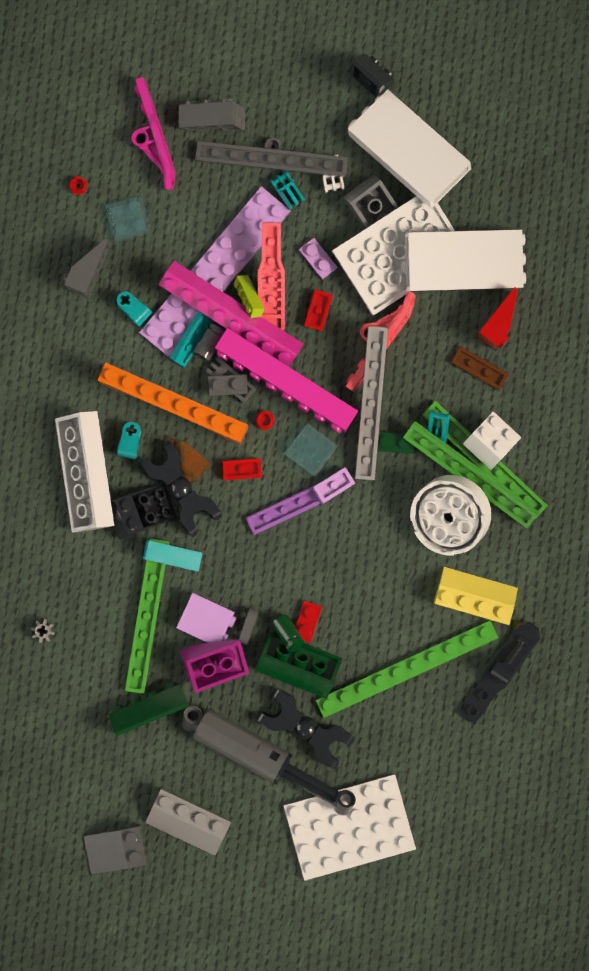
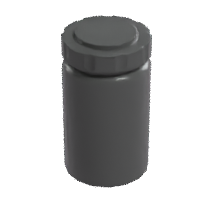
(208, 342)

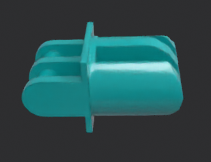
(286, 188)

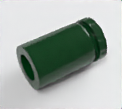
(288, 633)

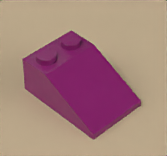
(214, 663)

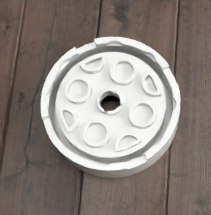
(465, 503)

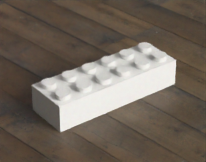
(84, 471)

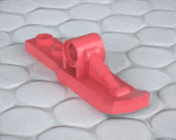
(272, 275)
(395, 323)

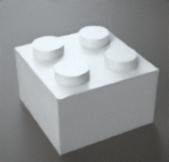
(492, 440)

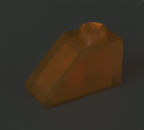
(193, 463)

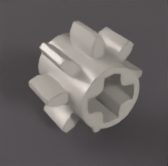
(38, 634)

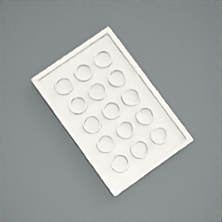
(378, 254)
(337, 842)

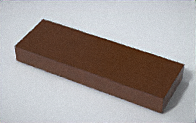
(479, 368)

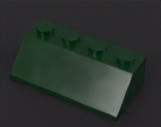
(304, 668)
(148, 709)

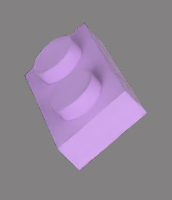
(318, 258)
(333, 485)

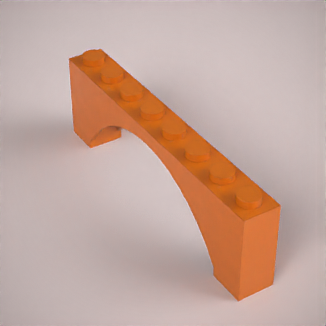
(172, 402)

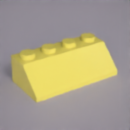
(476, 596)

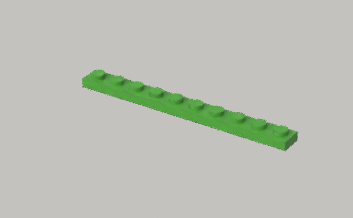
(407, 669)

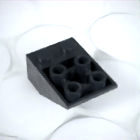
(142, 511)

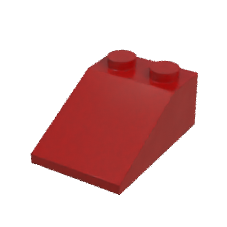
(498, 326)

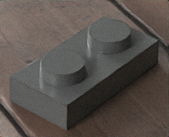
(227, 385)

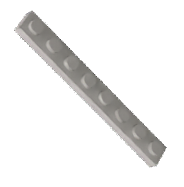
(371, 402)

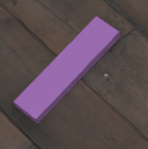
(283, 510)

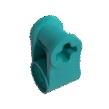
(135, 310)
(129, 444)

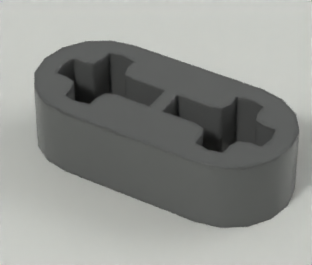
(248, 626)

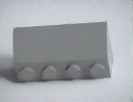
(188, 821)

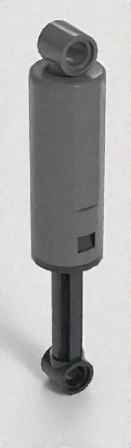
(258, 755)

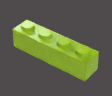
(249, 296)

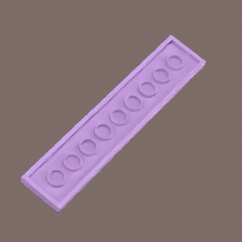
(217, 267)

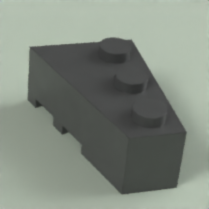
(211, 115)

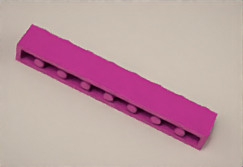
(230, 313)

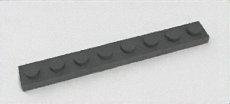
(272, 159)

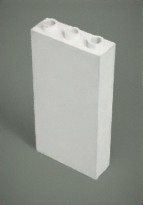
(409, 148)
(465, 260)

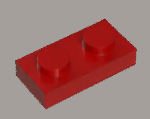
(318, 310)
(242, 469)
(308, 620)

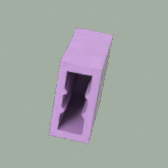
(206, 620)

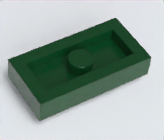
(394, 443)

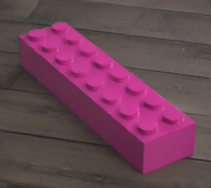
(285, 380)

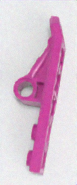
(155, 143)

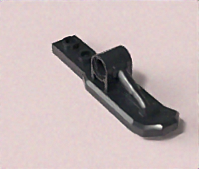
(502, 669)

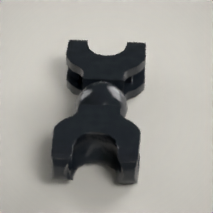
(180, 488)
(305, 728)

